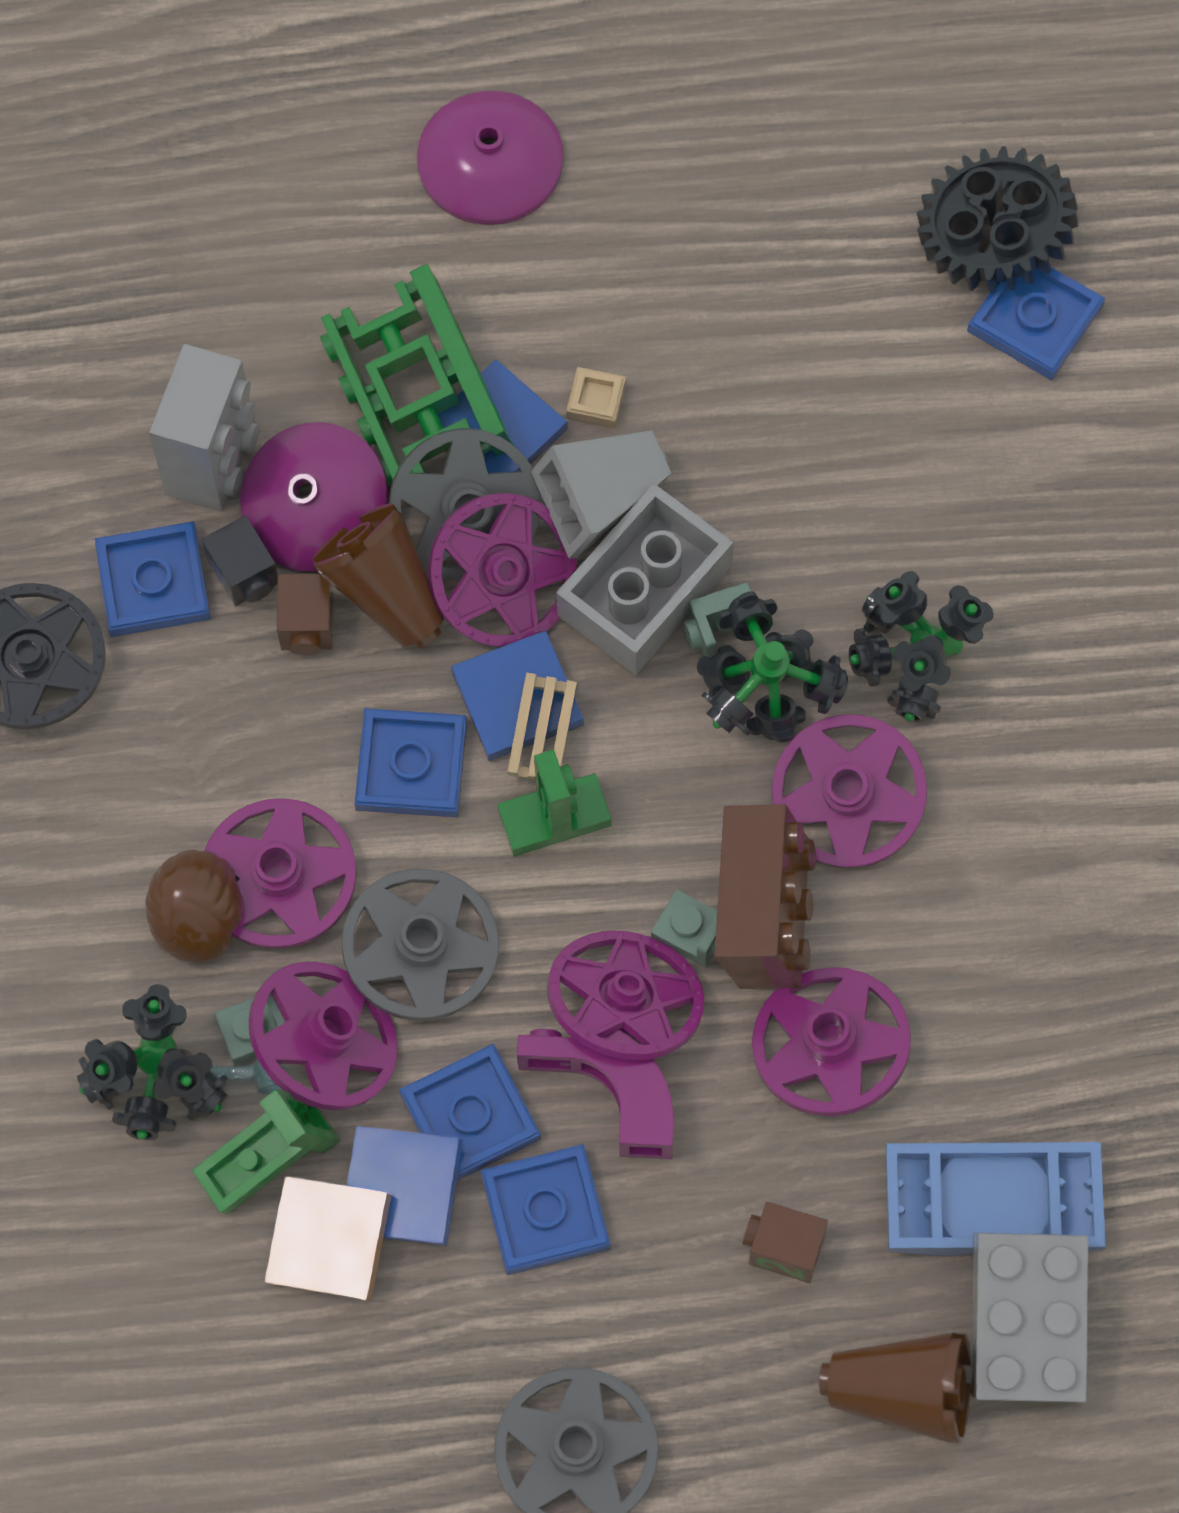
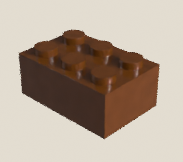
(764, 897)

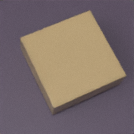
(596, 397)

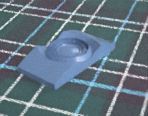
(959, 1189)

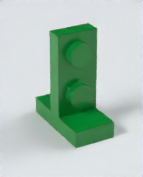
(556, 811)
(264, 1150)

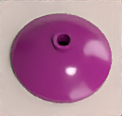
(494, 180)
(344, 481)

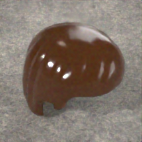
(194, 906)

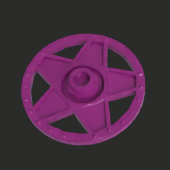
(498, 568)
(852, 788)
(284, 871)
(625, 995)
(321, 1036)
(832, 1042)

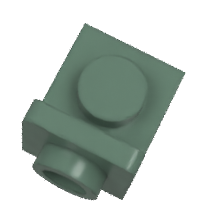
(704, 618)
(688, 928)
(235, 1027)

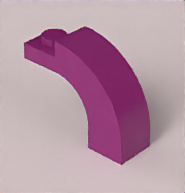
(634, 1084)

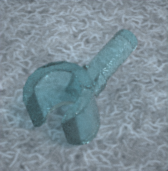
(264, 1082)

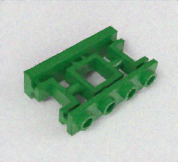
(449, 365)

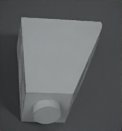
(597, 483)

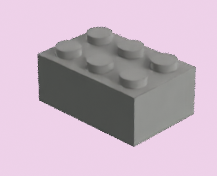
(204, 428)
(642, 579)
(1029, 1317)

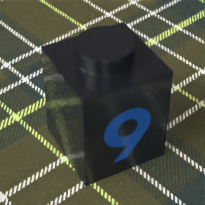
(241, 561)

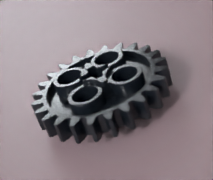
(960, 209)

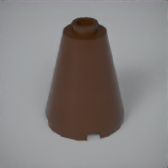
(383, 576)
(905, 1384)

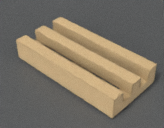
(549, 686)

